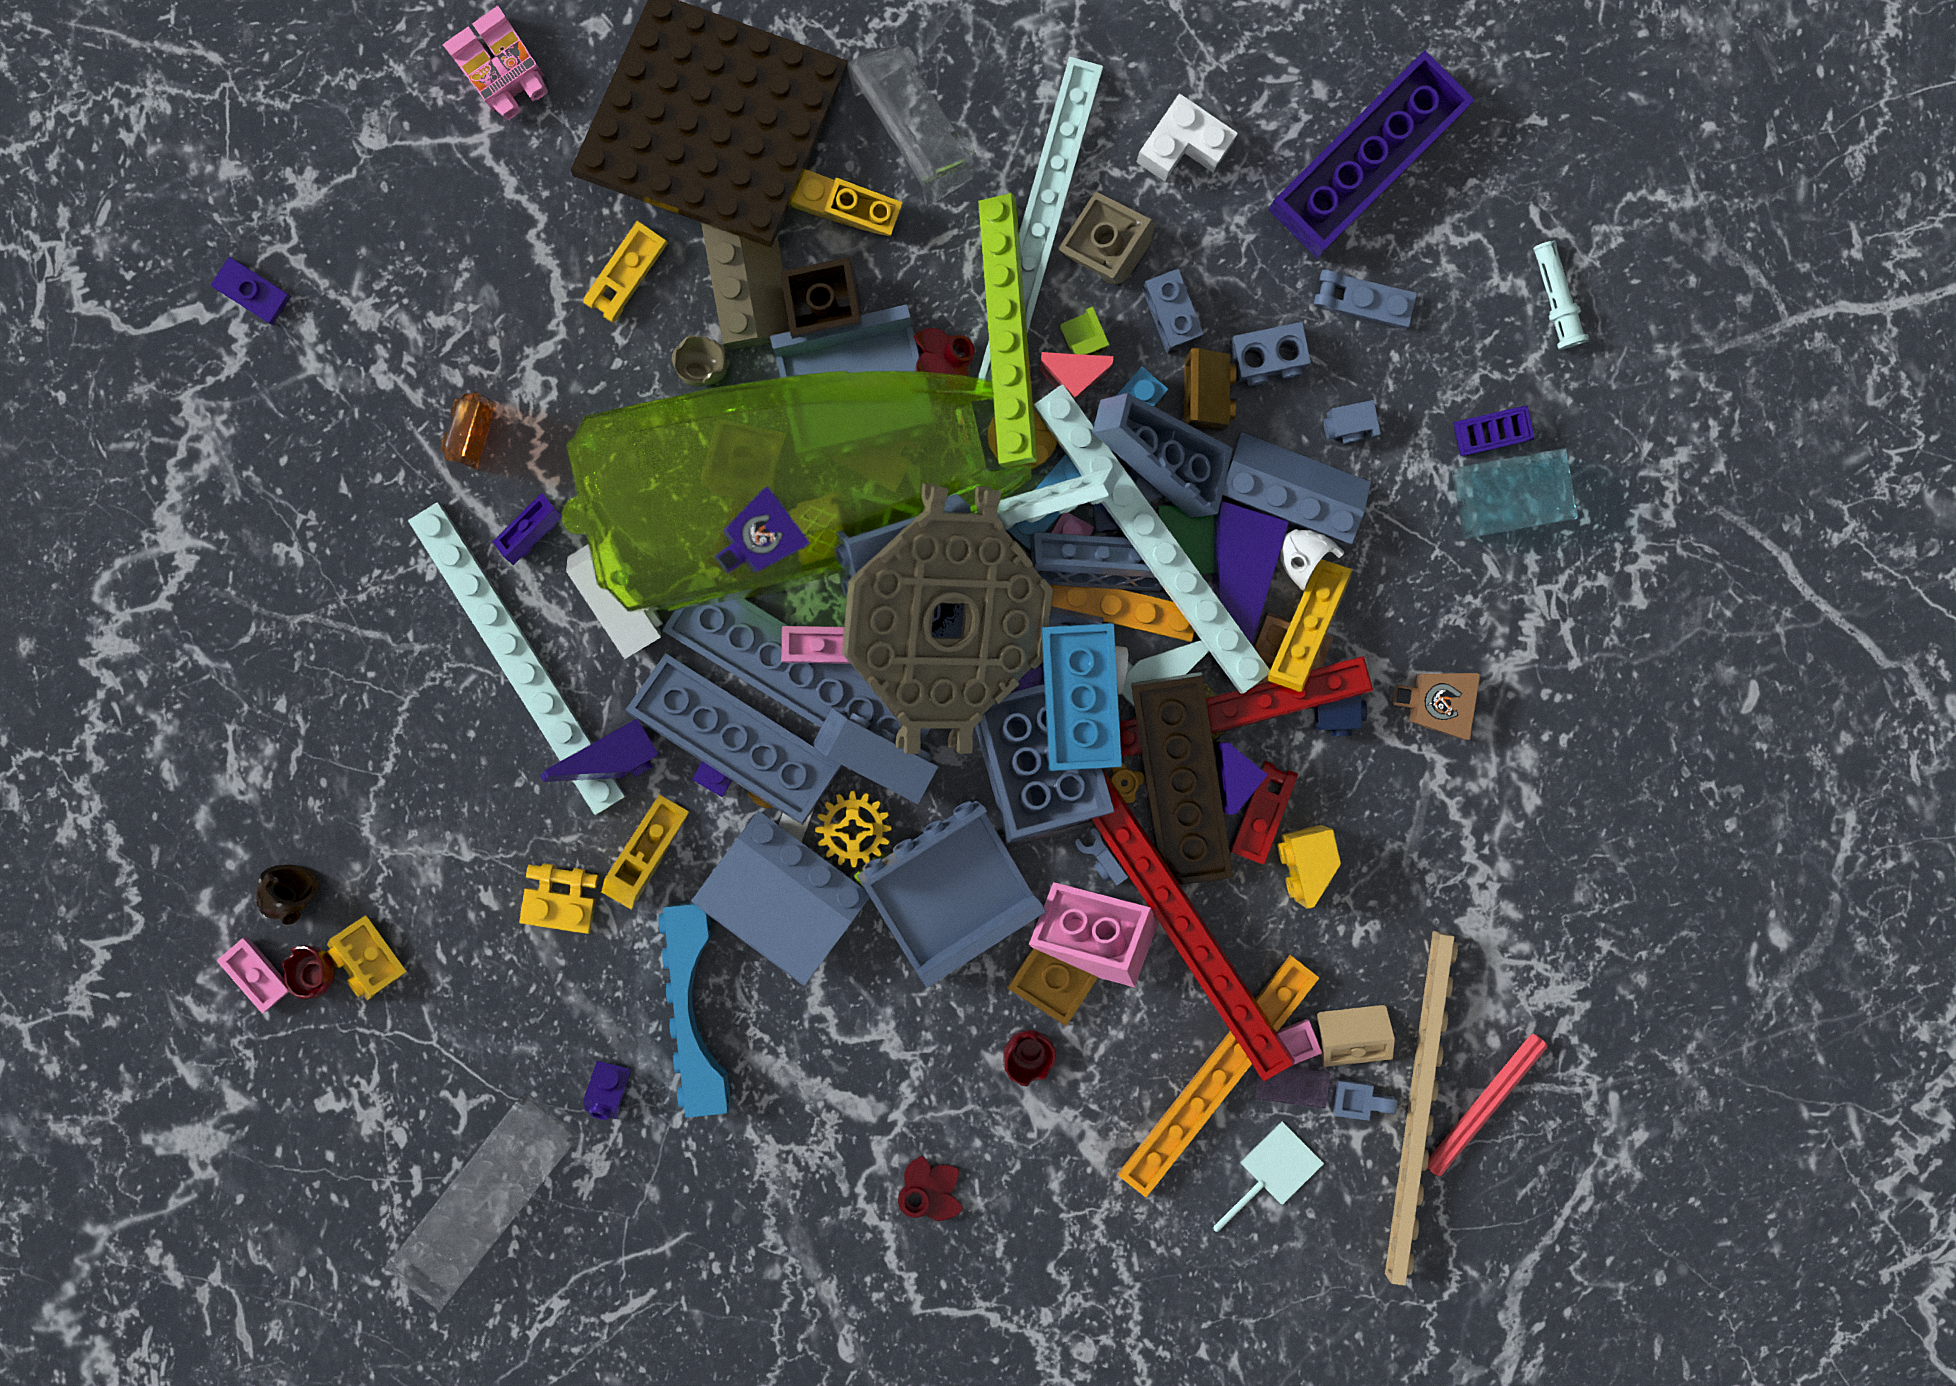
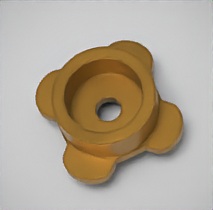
(1133, 778)

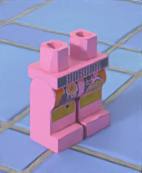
(507, 72)

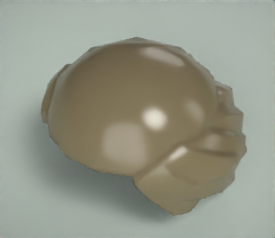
(699, 361)

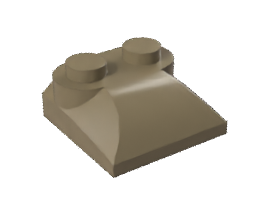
(1108, 239)

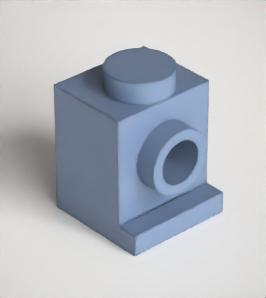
(1352, 422)

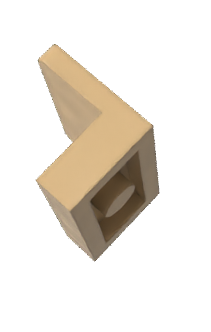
(1355, 1035)

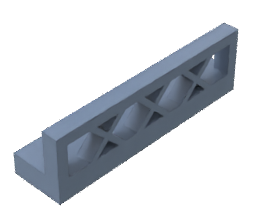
(1094, 557)

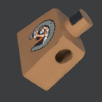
(1441, 702)

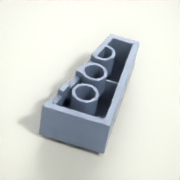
(1166, 452)

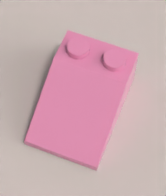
(1095, 933)

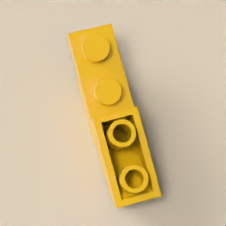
(846, 203)

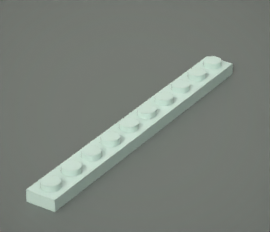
(1053, 181)
(1154, 542)
(510, 647)

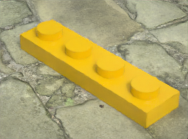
(1310, 625)

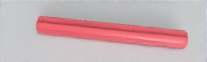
(1486, 1104)

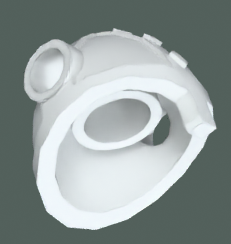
(1302, 552)

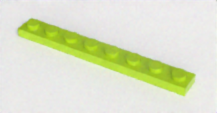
(1007, 331)

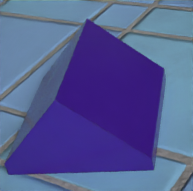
(1236, 776)

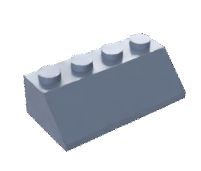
(1295, 489)

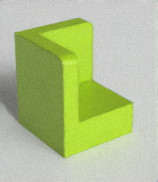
(1085, 334)

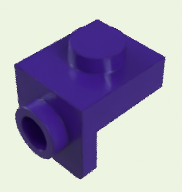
(606, 1090)

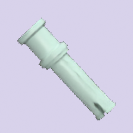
(1564, 311)

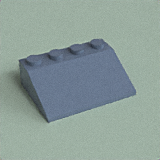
(1017, 762)
(781, 898)

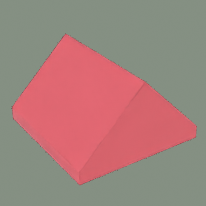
(1075, 371)

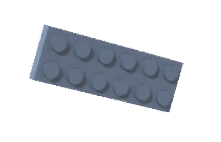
(733, 738)

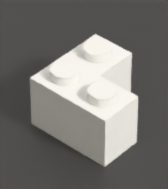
(1188, 131)

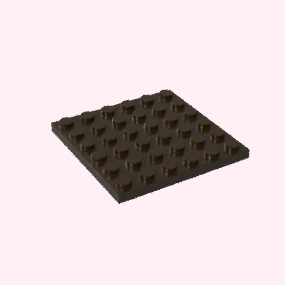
(710, 119)

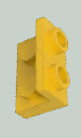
(365, 958)

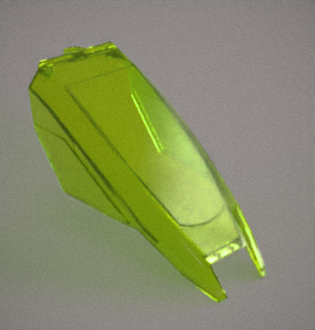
(829, 445)

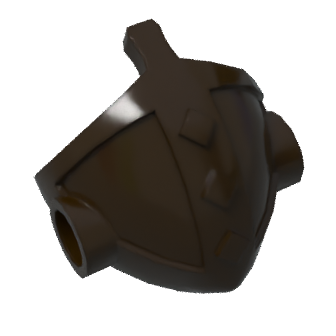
(286, 894)

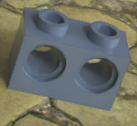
(1172, 311)
(1267, 345)

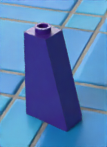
(1245, 561)

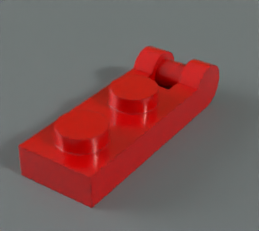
(1263, 815)

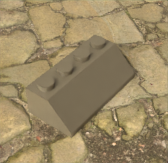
(746, 288)

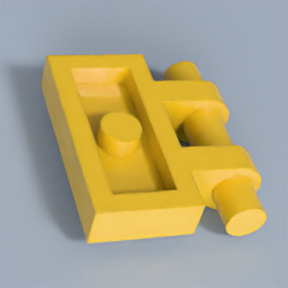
(556, 909)

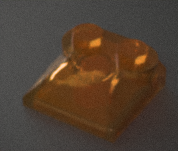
(468, 429)

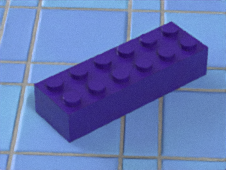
(1371, 154)

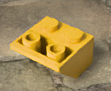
(1311, 861)

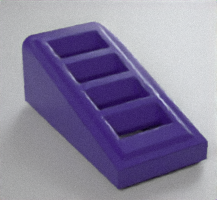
(1523, 425)

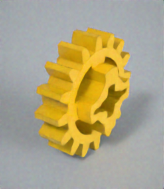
(853, 844)

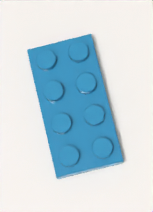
(1081, 697)

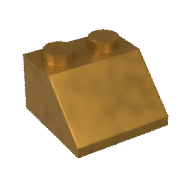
(1208, 389)

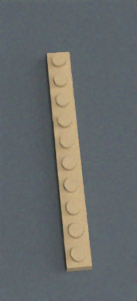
(1418, 1121)

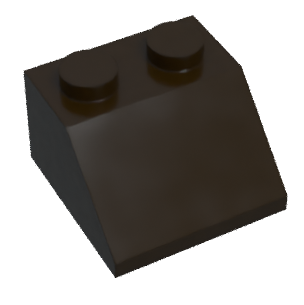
(821, 297)

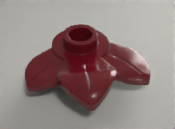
(940, 354)
(933, 1186)

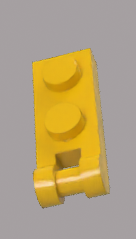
(625, 271)

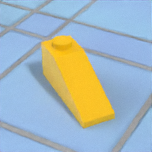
(644, 852)

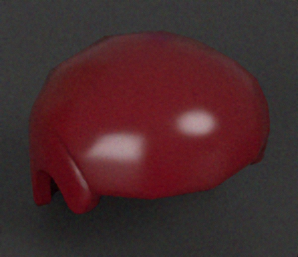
(308, 972)
(1028, 1057)

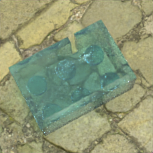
(1514, 497)

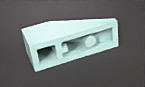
(1163, 665)

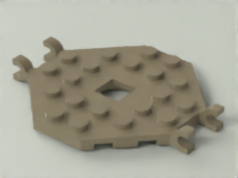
(891, 617)

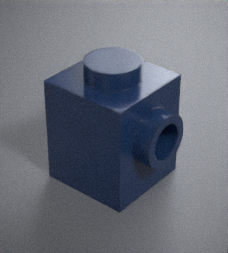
(1341, 716)

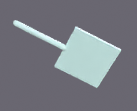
(1280, 1165)

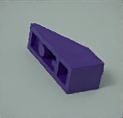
(610, 757)

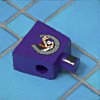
(761, 535)

